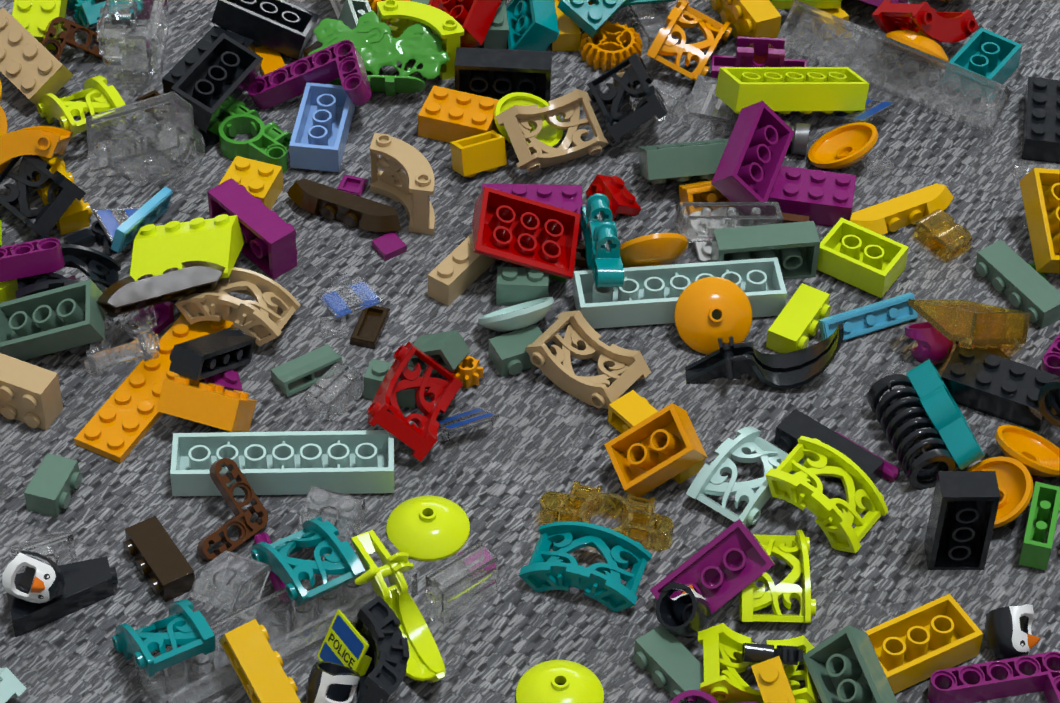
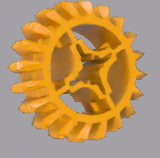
(610, 46)

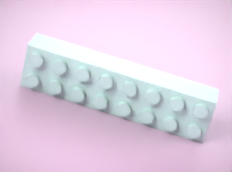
(652, 291)
(286, 461)

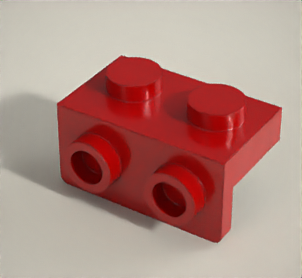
(619, 197)

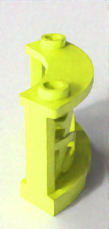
(442, 24)
(94, 98)
(859, 490)
(755, 598)
(724, 651)

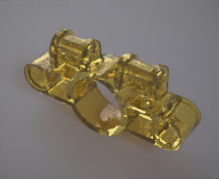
(637, 513)

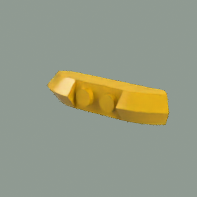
(903, 210)

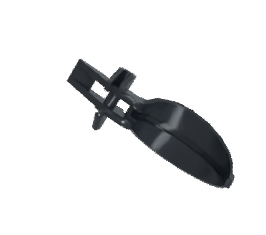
(775, 370)

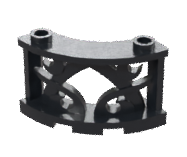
(648, 107)
(45, 216)
(88, 260)
(387, 649)

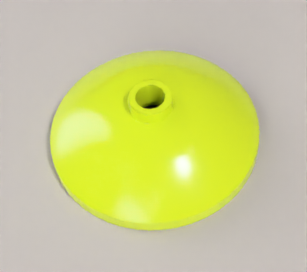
(547, 135)
(428, 528)
(542, 680)

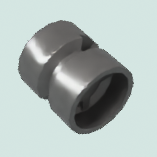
(800, 138)

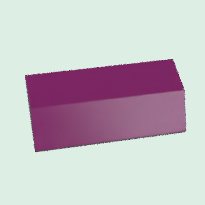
(721, 567)

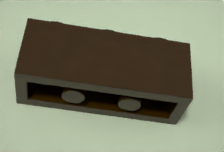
(159, 559)

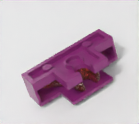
(756, 53)

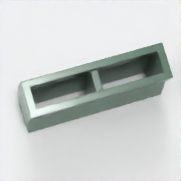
(304, 370)

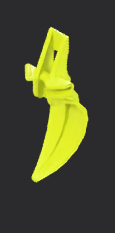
(424, 656)

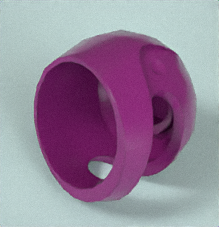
(930, 341)

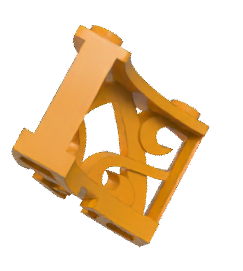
(688, 17)
(33, 141)

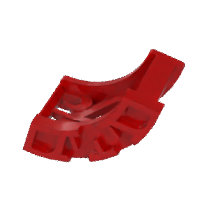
(939, 26)
(387, 412)

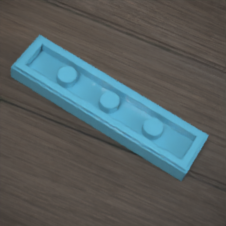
(143, 216)
(870, 317)

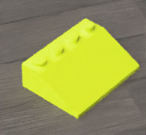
(201, 239)

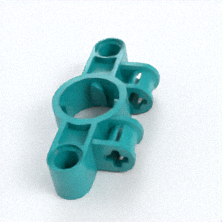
(601, 242)
(945, 414)

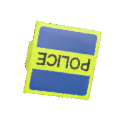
(345, 645)

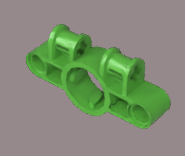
(266, 146)

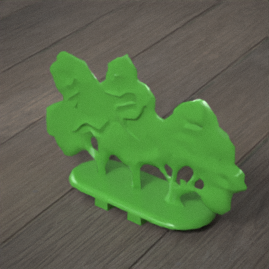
(380, 49)

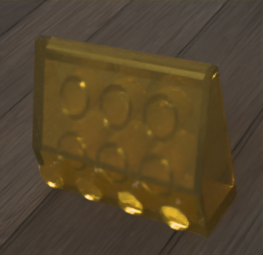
(974, 322)

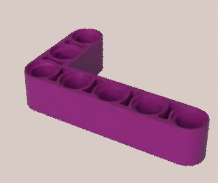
(326, 65)
(30, 259)
(998, 680)

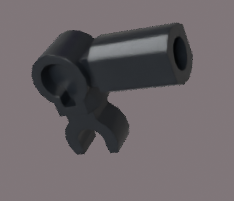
(89, 237)
(761, 652)

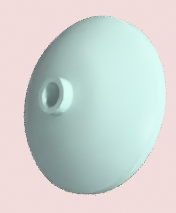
(517, 316)

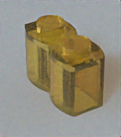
(943, 235)

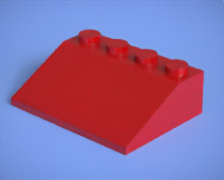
(472, 15)
(525, 232)

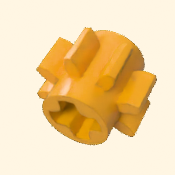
(469, 371)

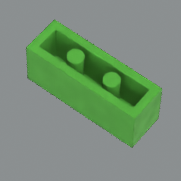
(1040, 526)

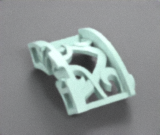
(744, 449)

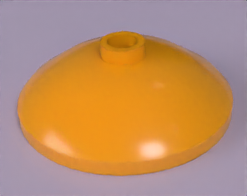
(918, 41)
(843, 146)
(653, 250)
(695, 308)
(1031, 449)
(1014, 486)

